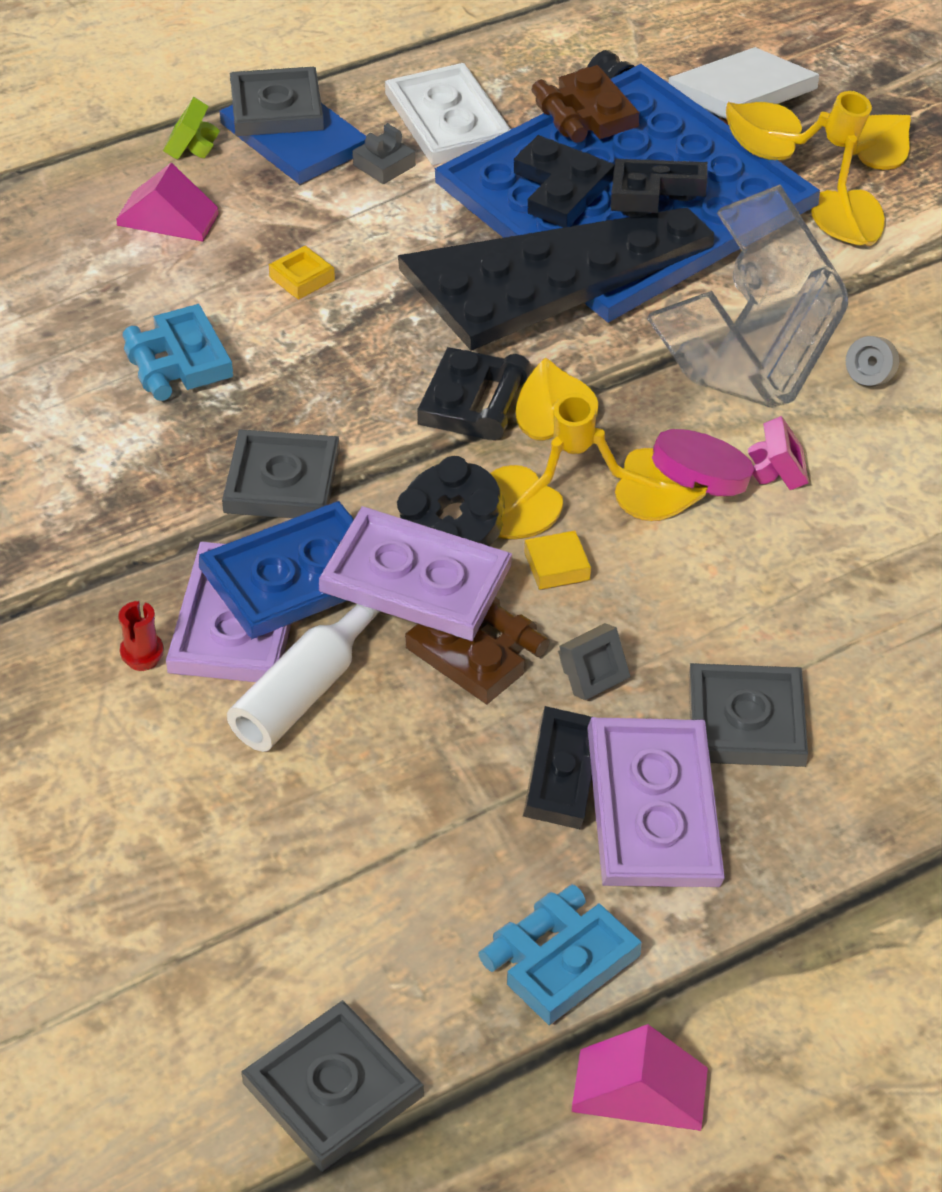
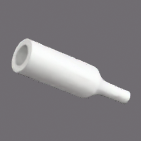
(297, 680)

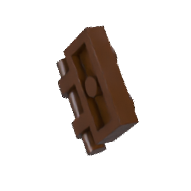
(586, 103)
(485, 664)

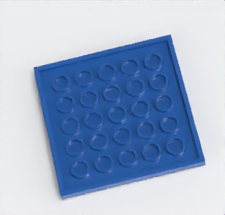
(668, 129)

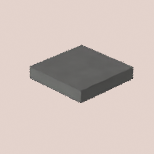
(276, 101)
(280, 473)
(750, 713)
(332, 1085)

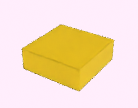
(301, 272)
(557, 559)

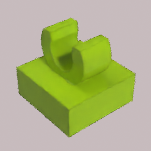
(192, 132)

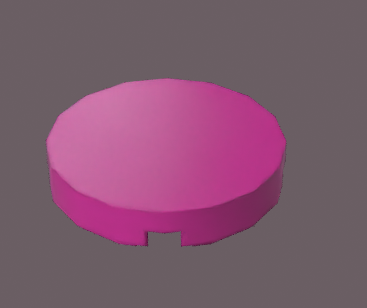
(701, 458)

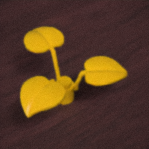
(877, 139)
(567, 409)

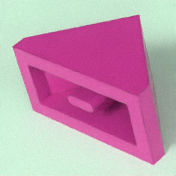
(169, 207)
(641, 1080)

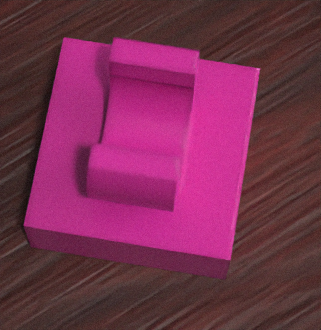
(779, 455)

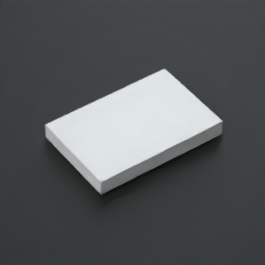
(745, 79)
(445, 111)

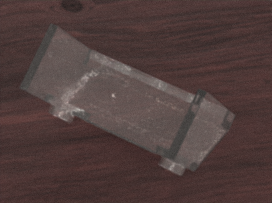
(788, 315)

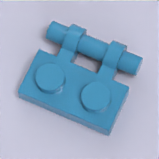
(191, 347)
(571, 963)

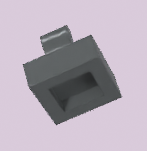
(384, 155)
(594, 661)

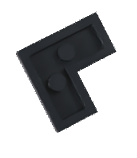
(567, 178)
(640, 183)
(560, 769)

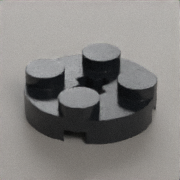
(451, 483)

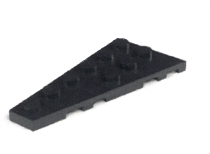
(522, 279)

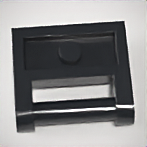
(458, 389)

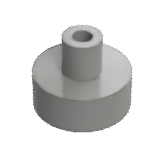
(872, 360)

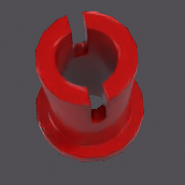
(140, 644)

